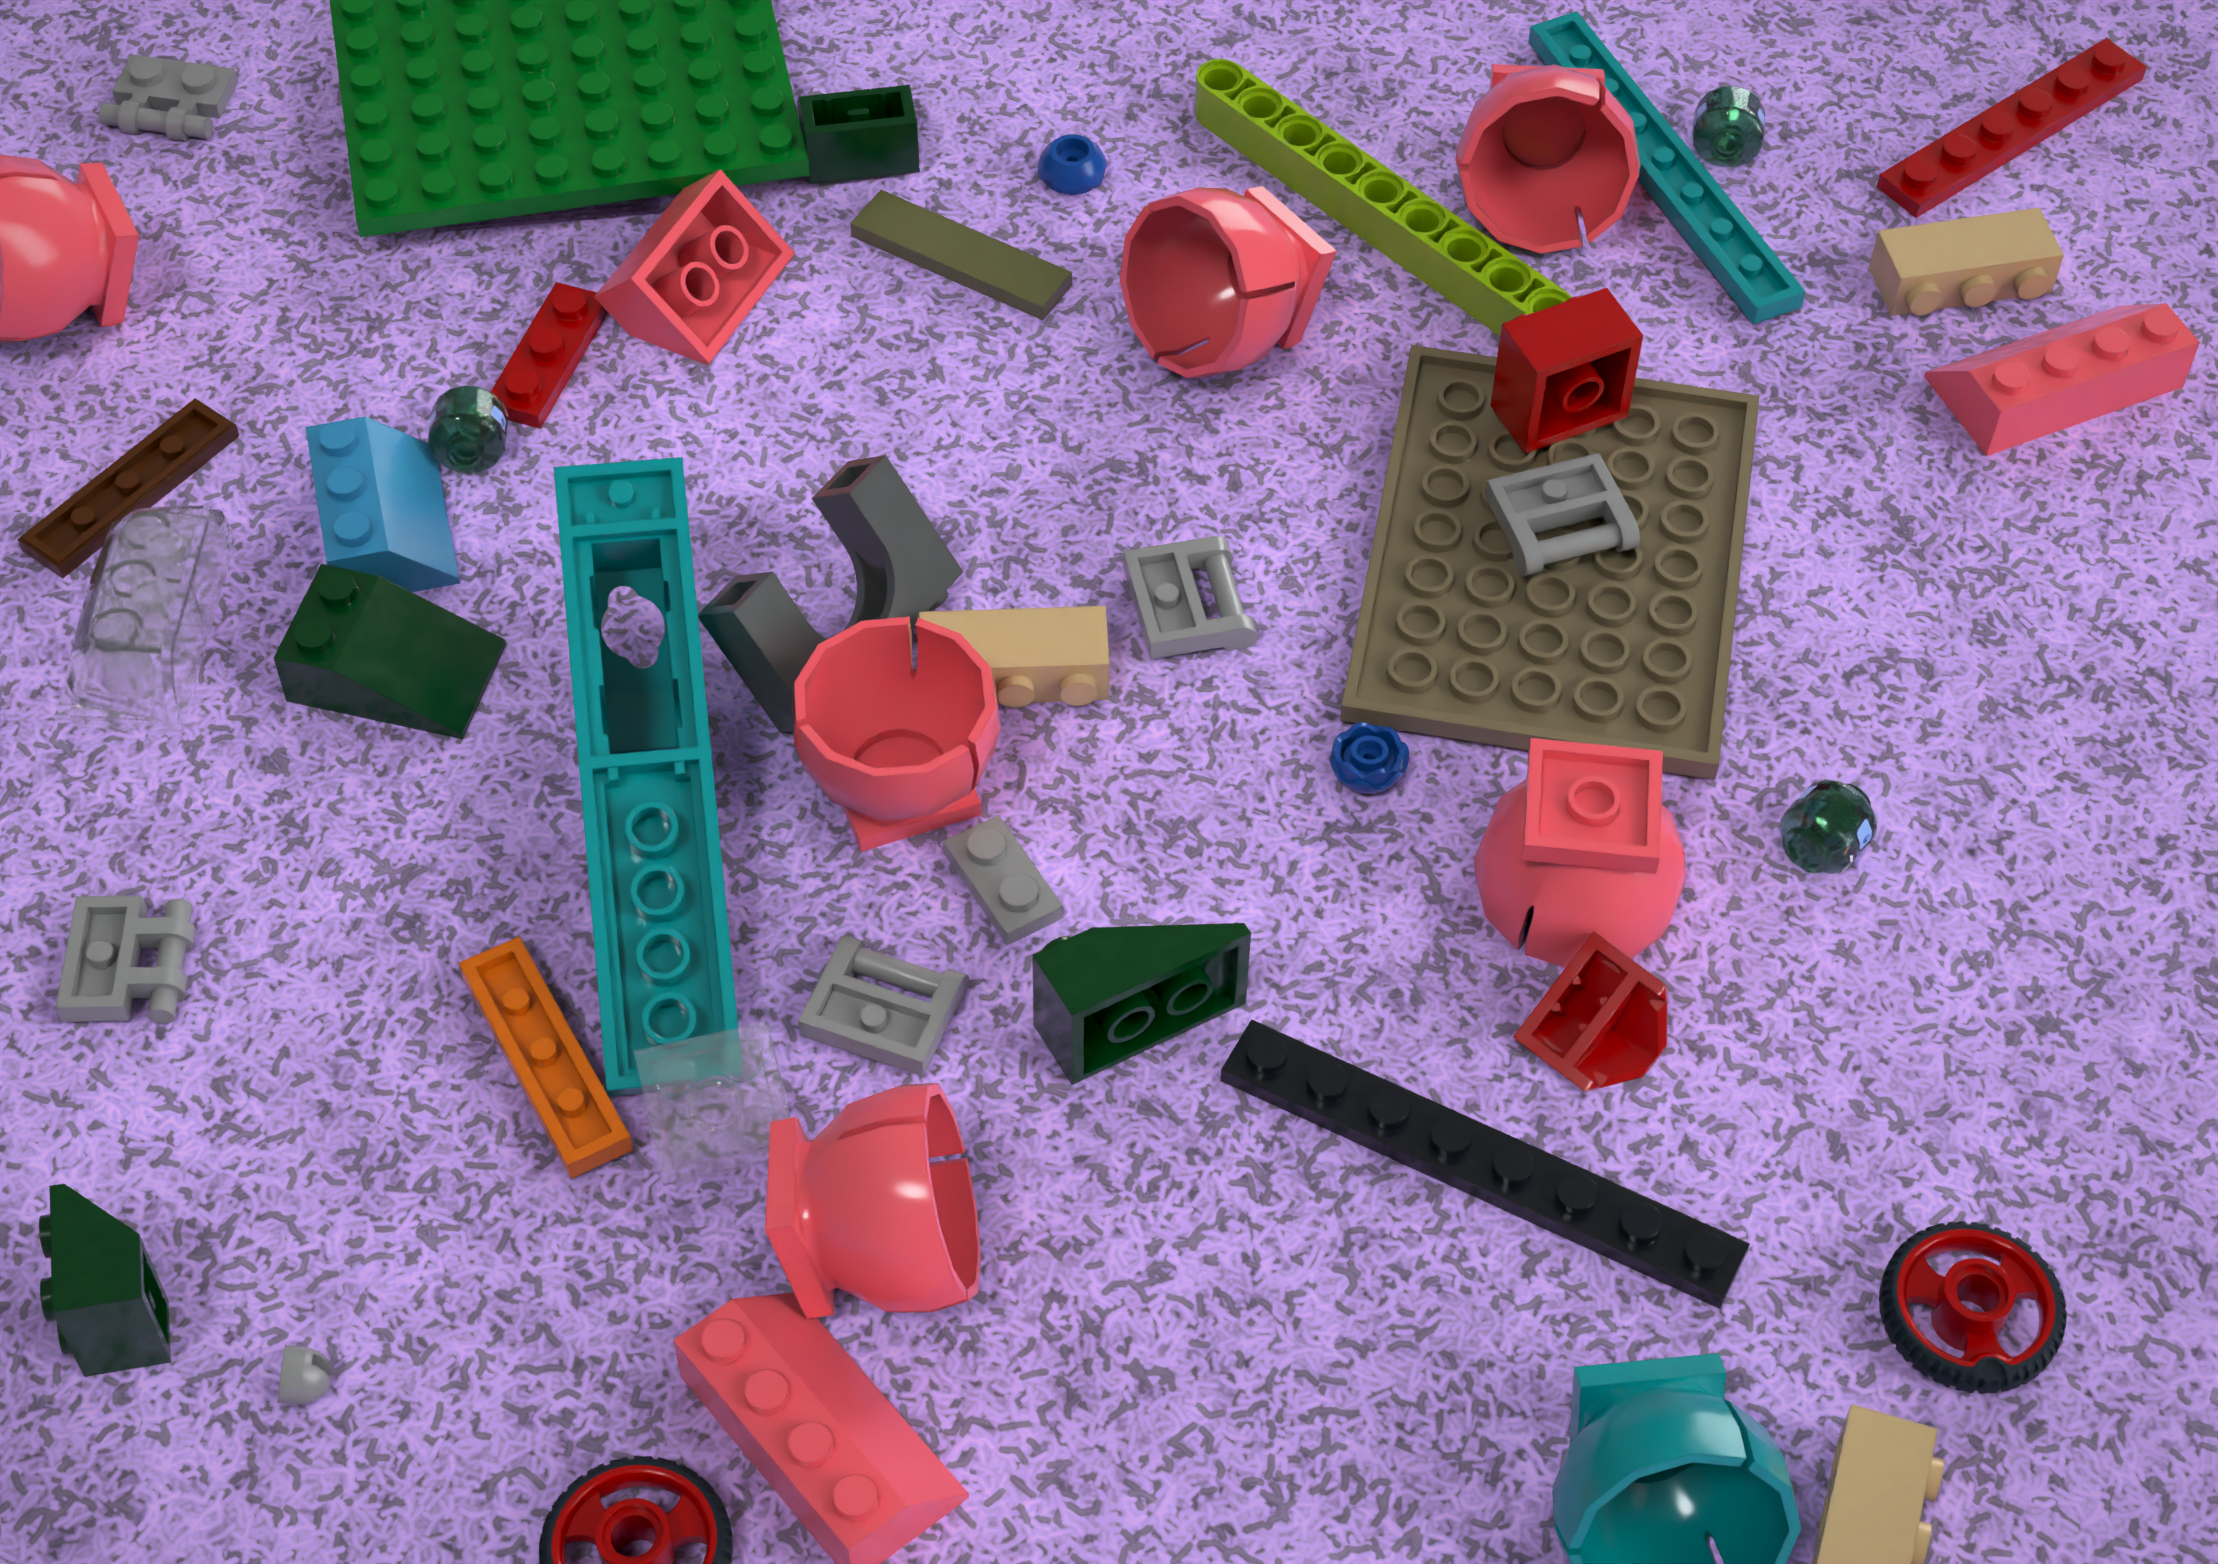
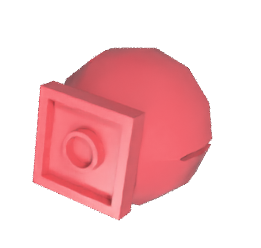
(1545, 151)
(61, 248)
(1222, 274)
(895, 739)
(1584, 849)
(871, 1210)

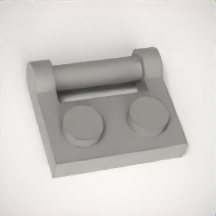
(1556, 498)
(1170, 603)
(876, 1019)

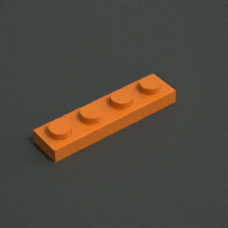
(545, 1057)

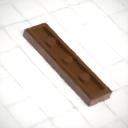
(130, 483)

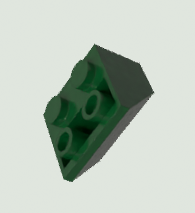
(859, 133)
(101, 1288)

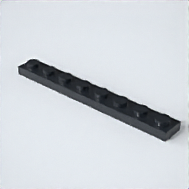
(1486, 1163)

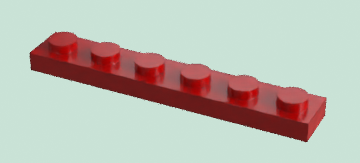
(2010, 127)

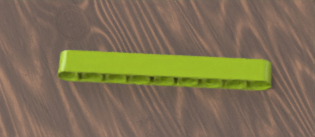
(1369, 198)

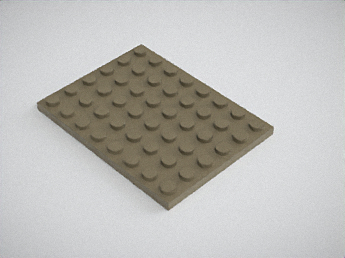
(1593, 643)

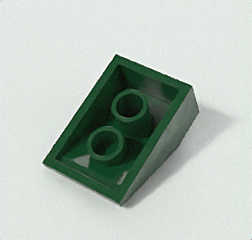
(385, 654)
(1133, 989)

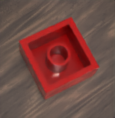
(1565, 370)

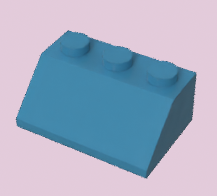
(381, 503)

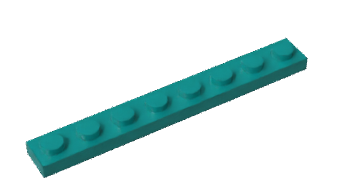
(1680, 181)

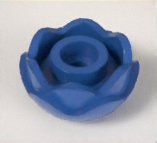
(1072, 165)
(1369, 758)

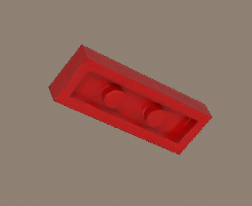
(548, 354)

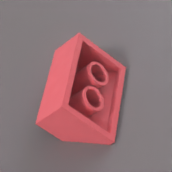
(696, 271)

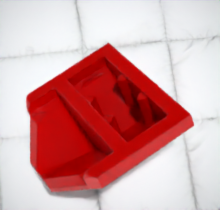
(1599, 1019)

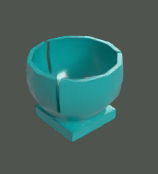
(1667, 1466)

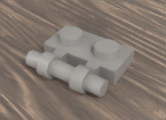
(169, 97)
(104, 956)

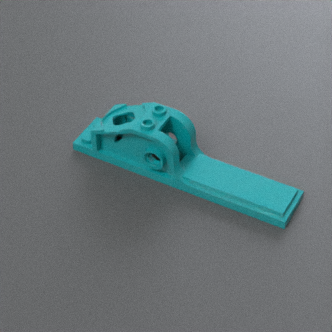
(644, 767)

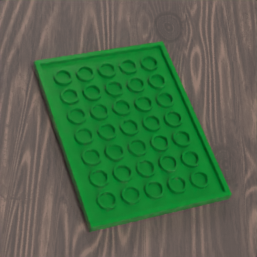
(555, 104)

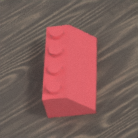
(2067, 374)
(816, 1428)

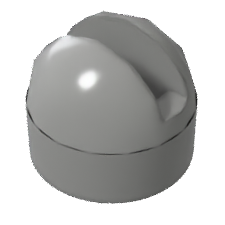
(303, 1375)

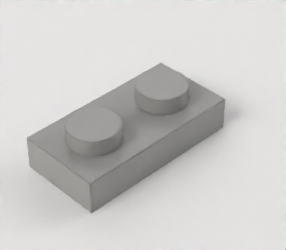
(1003, 880)

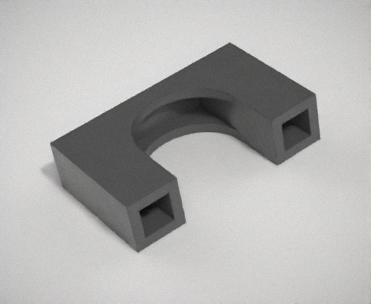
(898, 572)

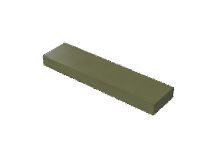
(961, 254)

